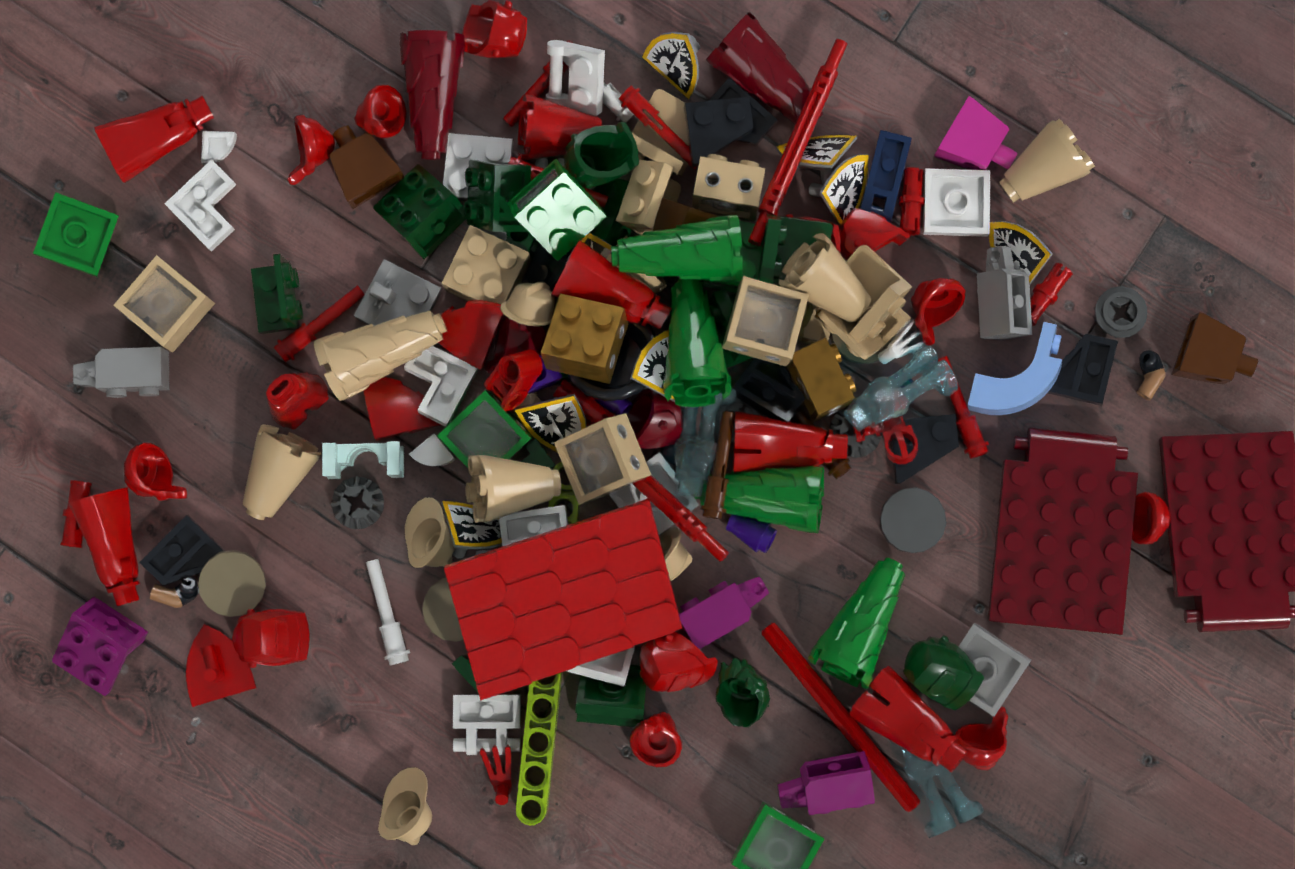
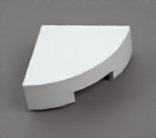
(217, 145)
(432, 453)

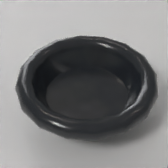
(621, 385)

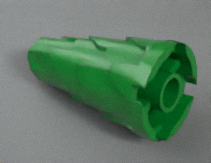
(690, 251)
(694, 355)
(777, 496)
(860, 627)

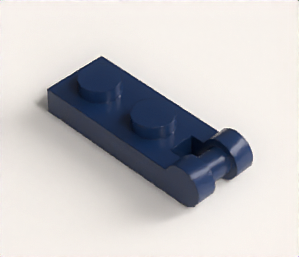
(886, 172)

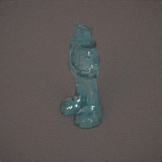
(886, 400)
(695, 453)
(941, 819)

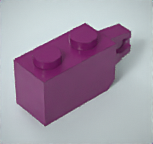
(722, 611)
(830, 785)

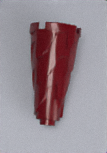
(761, 67)
(431, 80)

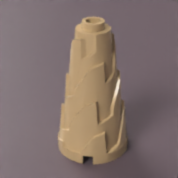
(372, 352)

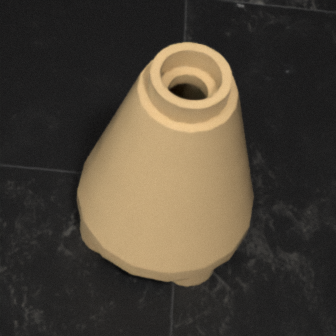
(1046, 163)
(507, 486)

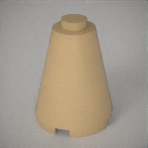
(827, 279)
(276, 470)

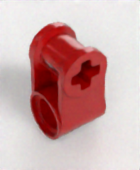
(514, 377)

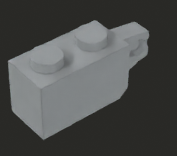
(1003, 297)
(125, 371)

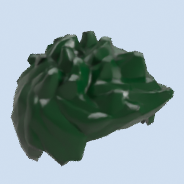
(741, 693)

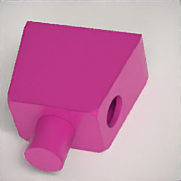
(976, 139)

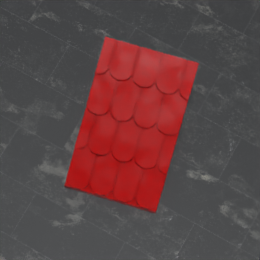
(563, 598)

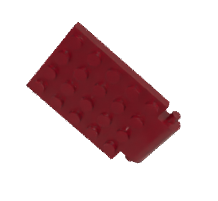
(1232, 527)
(1064, 533)

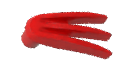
(501, 780)

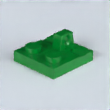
(75, 234)

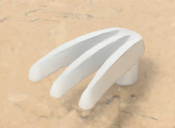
(898, 347)

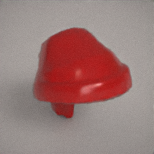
(381, 112)
(314, 147)
(935, 304)
(151, 473)
(1150, 518)
(656, 740)
(984, 741)

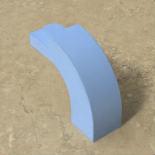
(1019, 392)

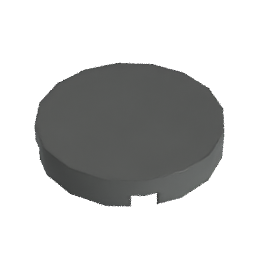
(913, 520)

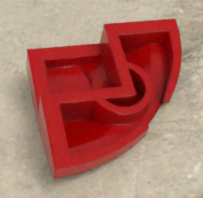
(471, 330)
(394, 409)

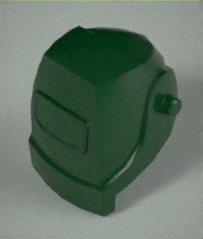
(601, 154)
(942, 672)

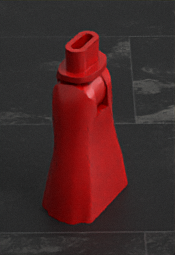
(145, 138)
(595, 279)
(292, 395)
(782, 444)
(108, 532)
(907, 720)

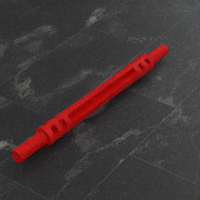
(798, 140)
(679, 514)

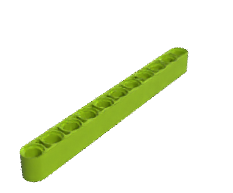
(545, 725)

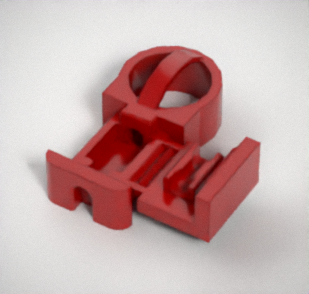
(890, 430)

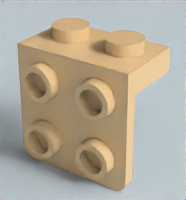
(651, 144)
(644, 194)
(883, 286)
(867, 346)

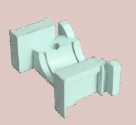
(339, 456)

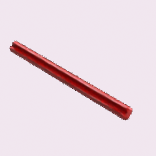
(840, 716)

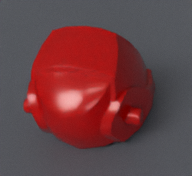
(494, 30)
(867, 229)
(272, 637)
(674, 664)

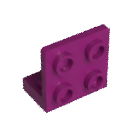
(97, 644)

